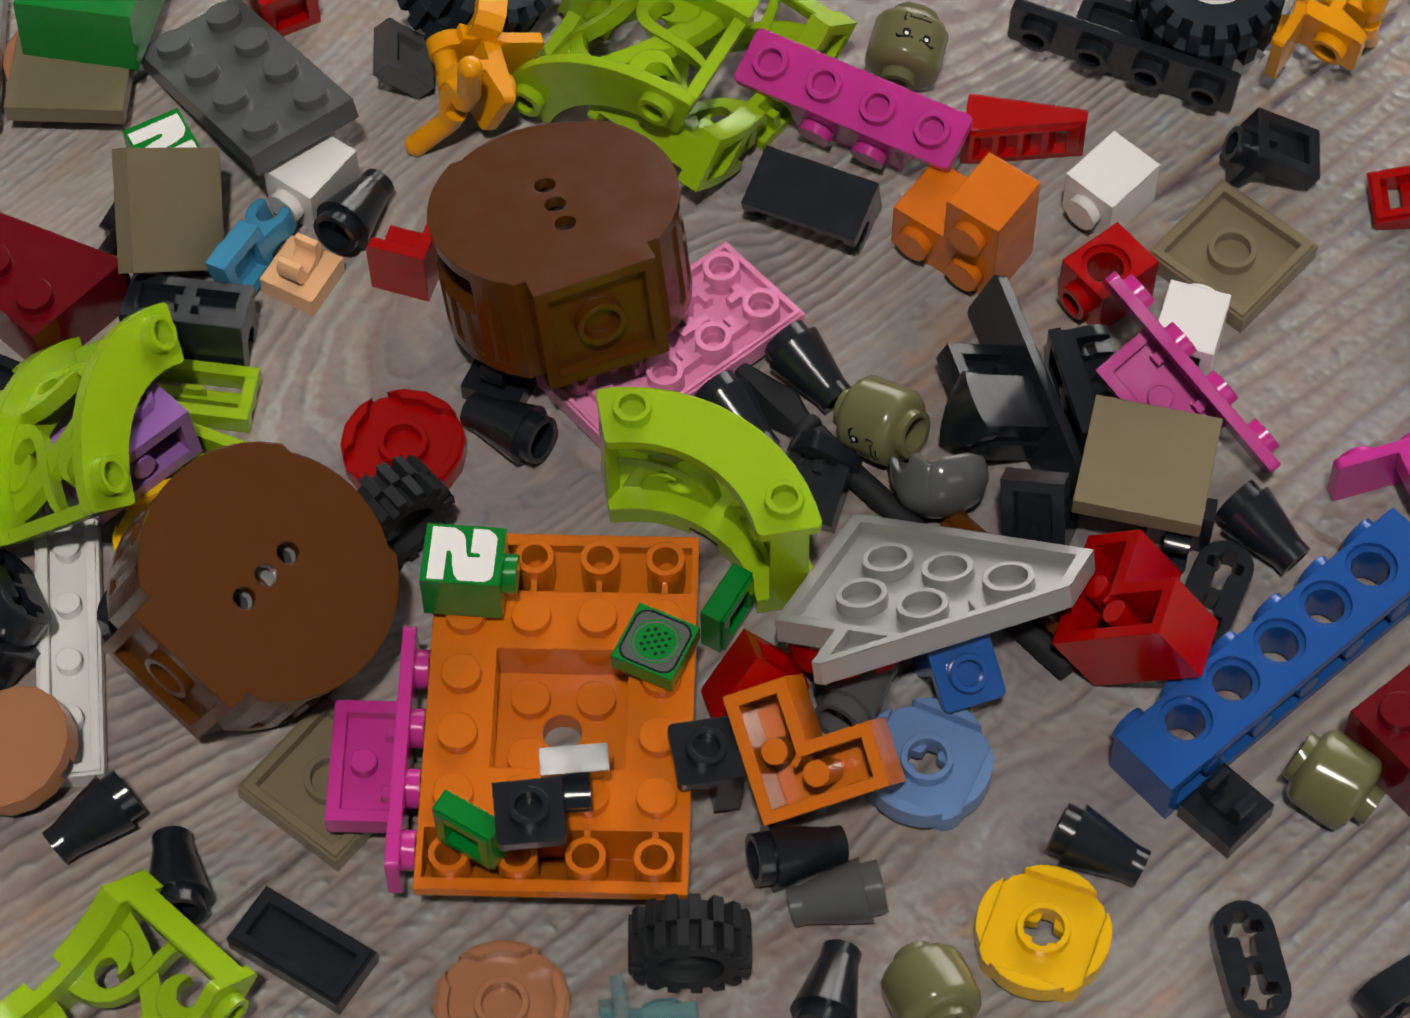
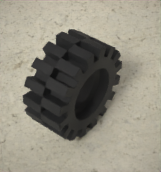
(405, 501)
(689, 943)

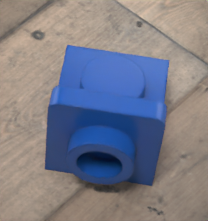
(963, 673)

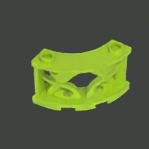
(630, 78)
(712, 150)
(93, 450)
(712, 472)
(113, 936)

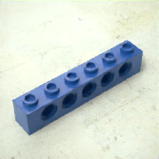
(1170, 768)

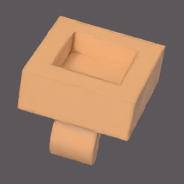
(302, 274)

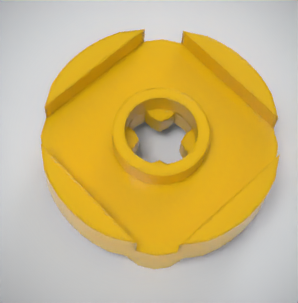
(1034, 970)

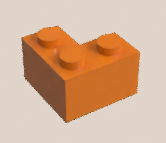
(969, 223)
(797, 766)

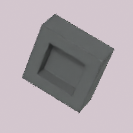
(402, 58)

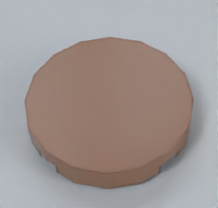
(34, 747)
(502, 982)

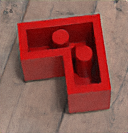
(1134, 617)

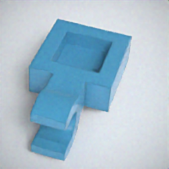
(250, 245)

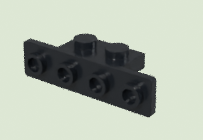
(1108, 40)
(1010, 349)

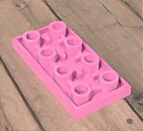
(726, 324)

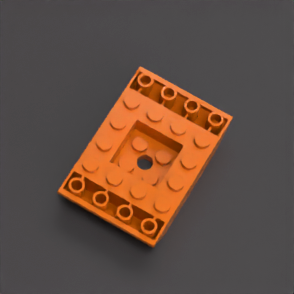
(547, 667)

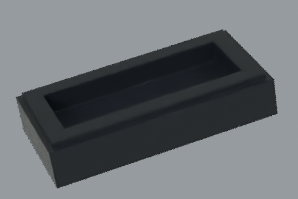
(302, 950)

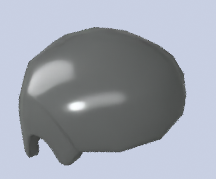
(940, 486)

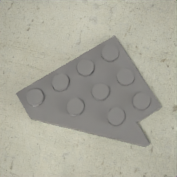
(917, 587)

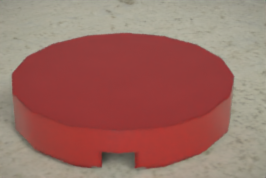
(404, 425)

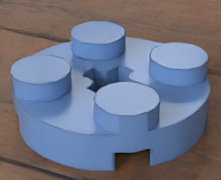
(963, 754)

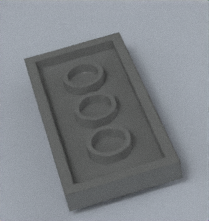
(248, 85)

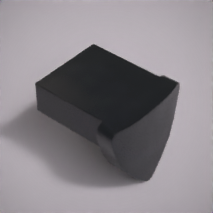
(992, 410)
(827, 469)

